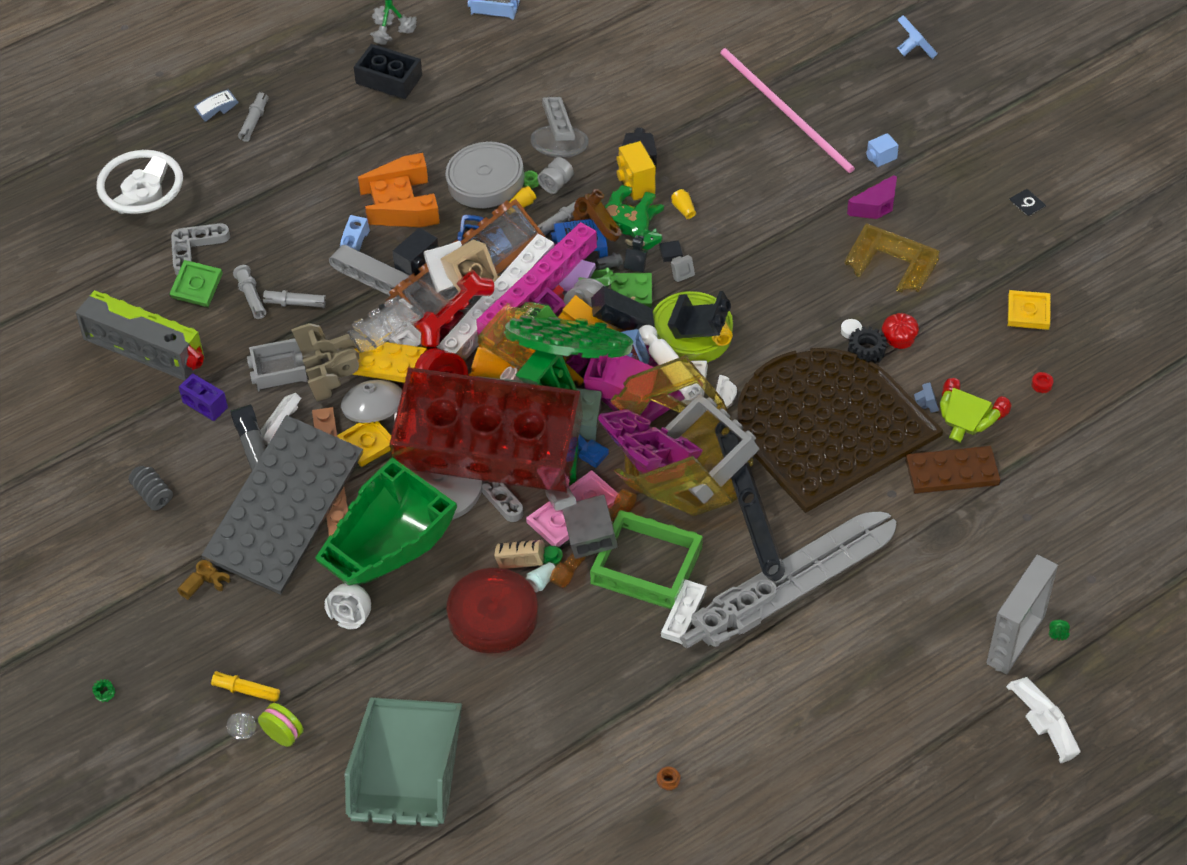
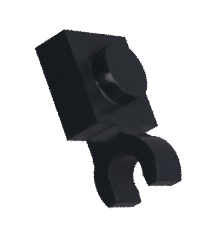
(636, 257)

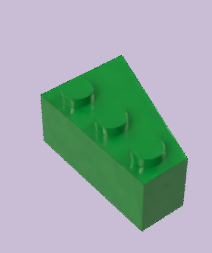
(546, 370)

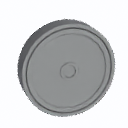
(485, 174)

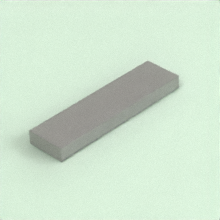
(558, 118)

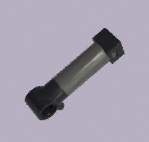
(249, 433)

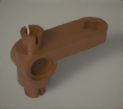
(591, 208)

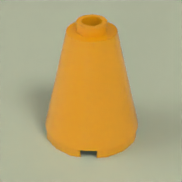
(488, 364)

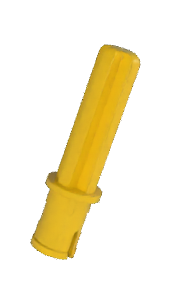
(234, 684)

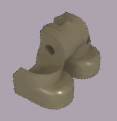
(314, 348)

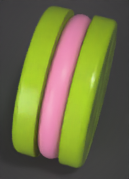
(280, 724)

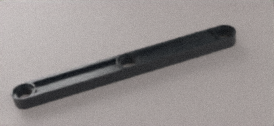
(754, 511)

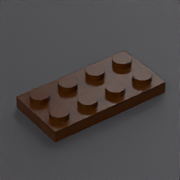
(952, 469)

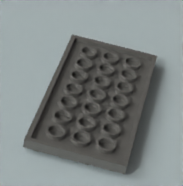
(282, 504)

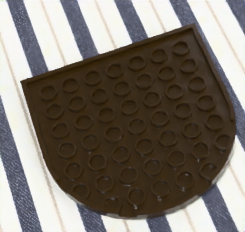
(829, 422)

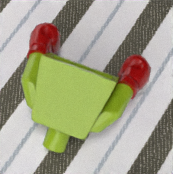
(969, 412)

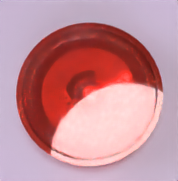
(492, 610)

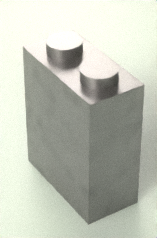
(589, 526)

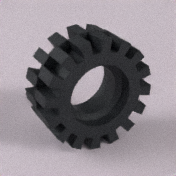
(868, 336)

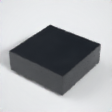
(670, 250)

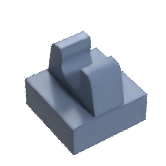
(926, 398)

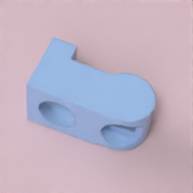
(354, 234)

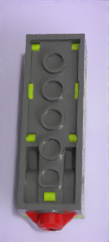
(140, 335)

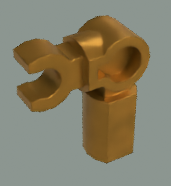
(204, 572)

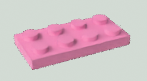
(551, 523)

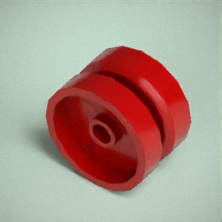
(442, 361)

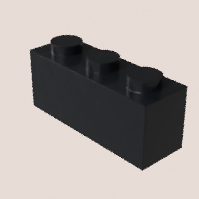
(620, 310)

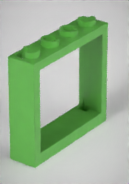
(637, 587)

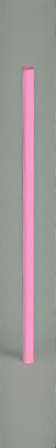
(788, 111)

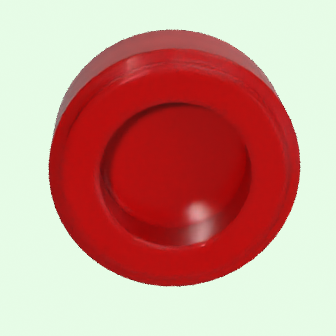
(1042, 382)

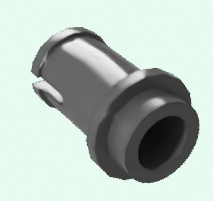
(610, 261)

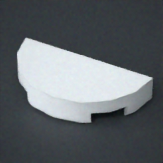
(726, 390)

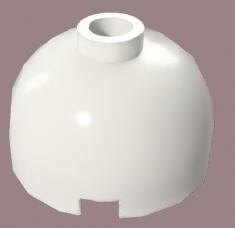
(348, 605)

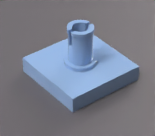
(914, 40)

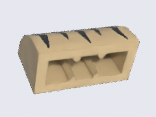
(520, 554)

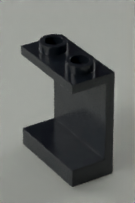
(698, 320)

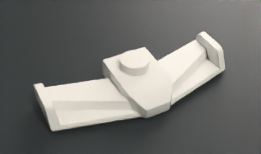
(1046, 718)

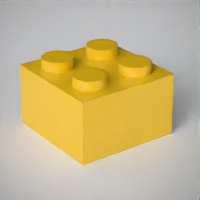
(636, 169)

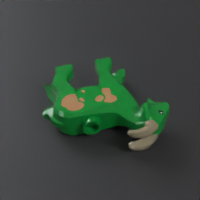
(635, 219)

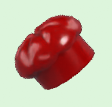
(900, 330)

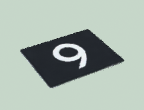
(1027, 202)

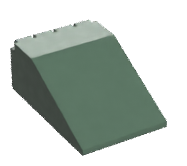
(403, 762)

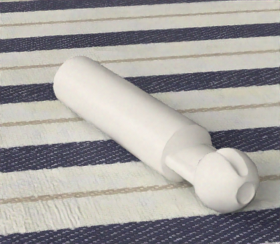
(663, 353)

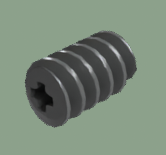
(150, 487)

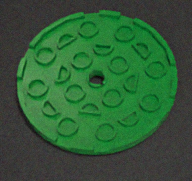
(568, 337)

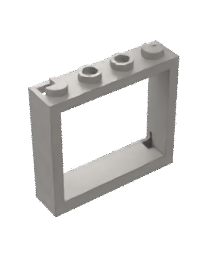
(733, 461)
(1024, 611)

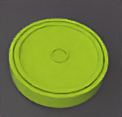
(694, 348)

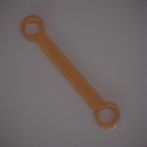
(564, 571)

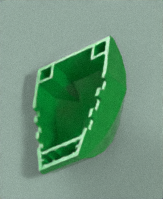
(386, 525)

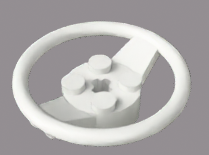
(143, 188)

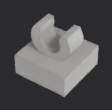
(682, 268)

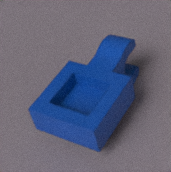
(592, 452)

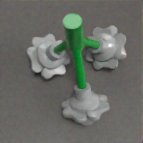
(384, 17)

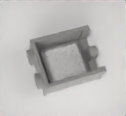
(276, 364)

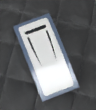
(220, 101)

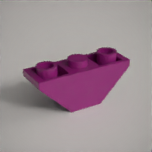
(874, 201)

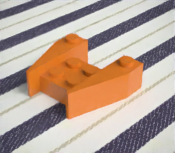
(394, 197)

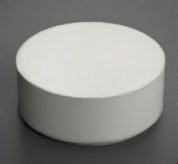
(849, 326)

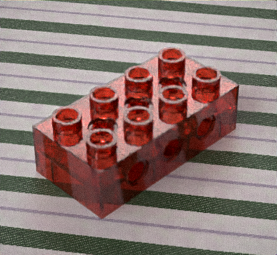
(485, 429)

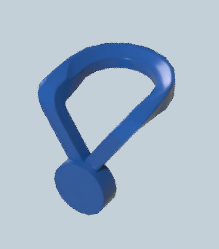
(463, 227)

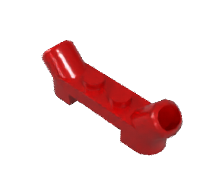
(470, 286)

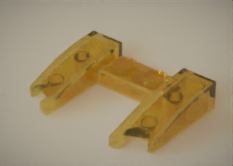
(921, 257)
(494, 339)

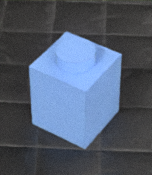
(882, 150)

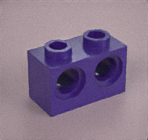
(203, 397)

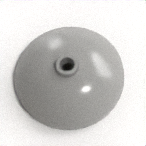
(371, 401)

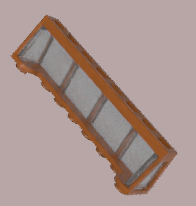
(505, 239)

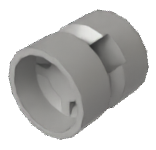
(556, 175)

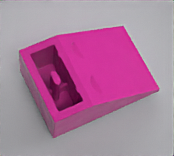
(609, 373)

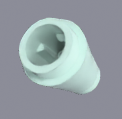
(540, 577)

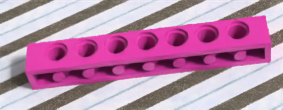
(546, 272)

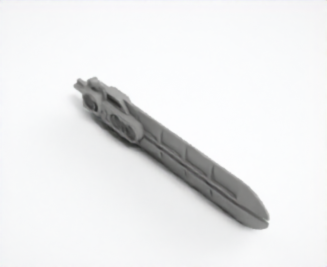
(804, 570)

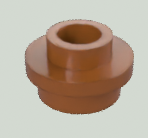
(668, 772)

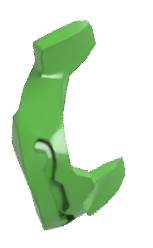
(604, 276)

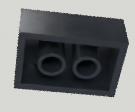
(388, 71)

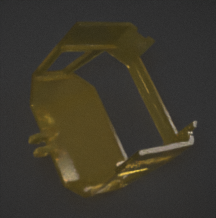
(672, 481)

